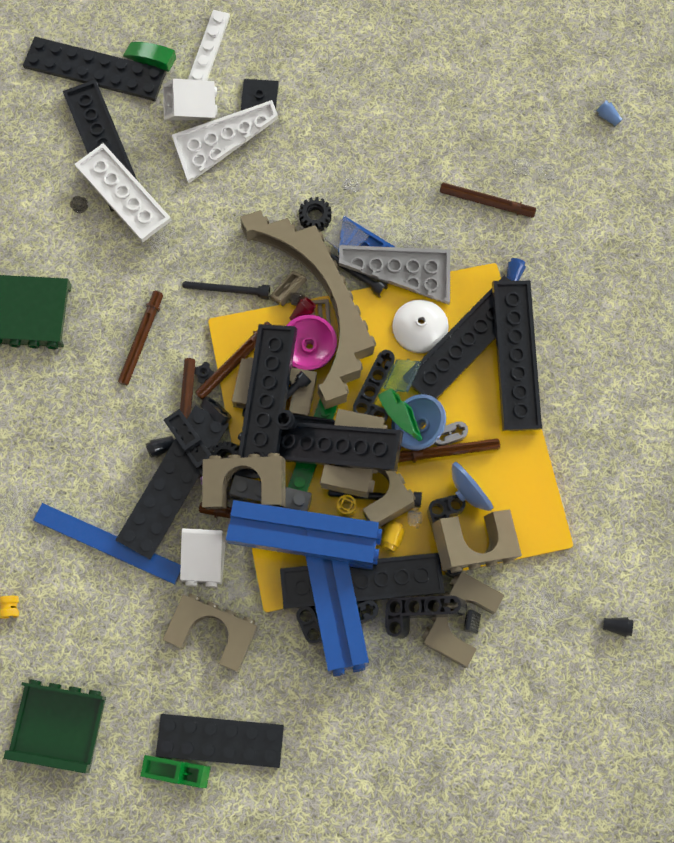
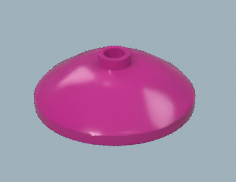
(320, 334)

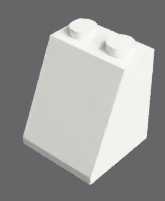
(189, 100)
(202, 557)

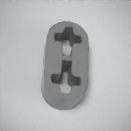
(452, 438)

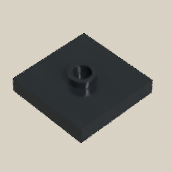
(258, 92)

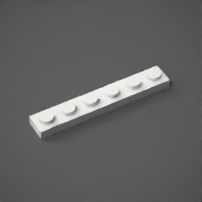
(209, 46)

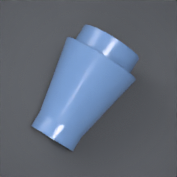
(609, 113)

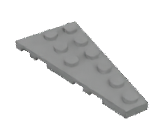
(409, 268)

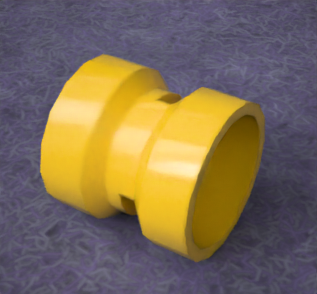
(345, 509)
(8, 607)

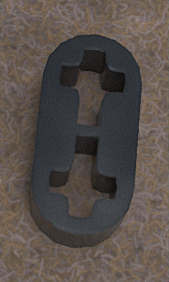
(216, 411)

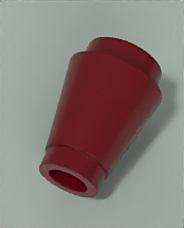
(304, 307)

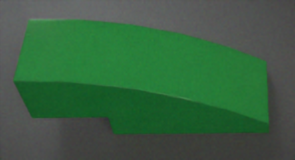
(151, 54)
(400, 413)
(175, 771)

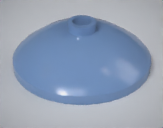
(427, 412)
(469, 489)

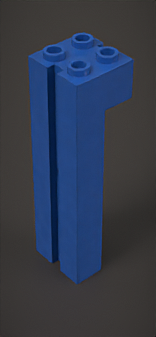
(305, 533)
(337, 615)

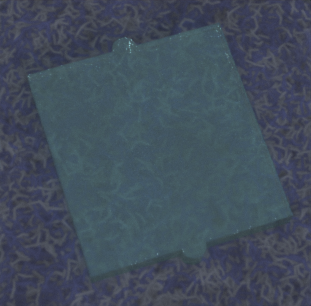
(402, 375)

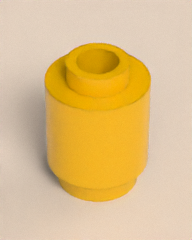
(392, 536)

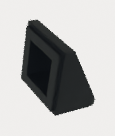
(472, 621)

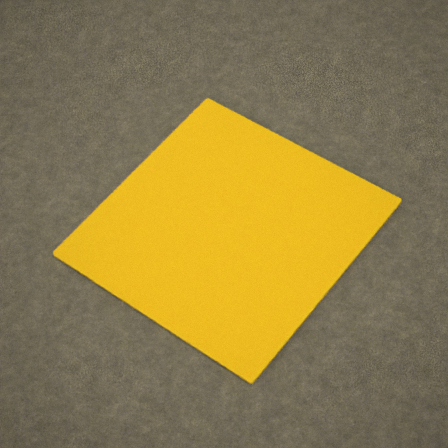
(512, 477)

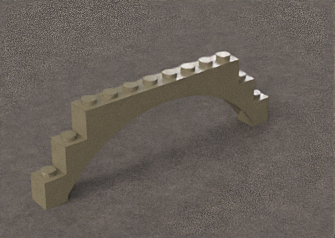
(309, 249)

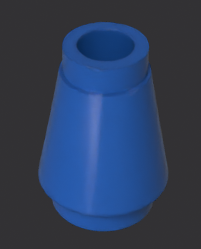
(515, 269)

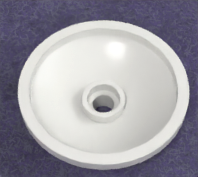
(417, 336)

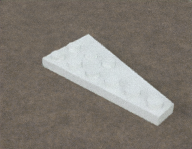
(213, 141)

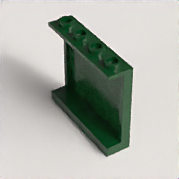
(33, 311)
(56, 727)

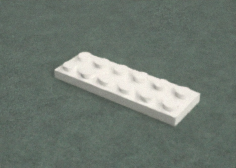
(123, 192)

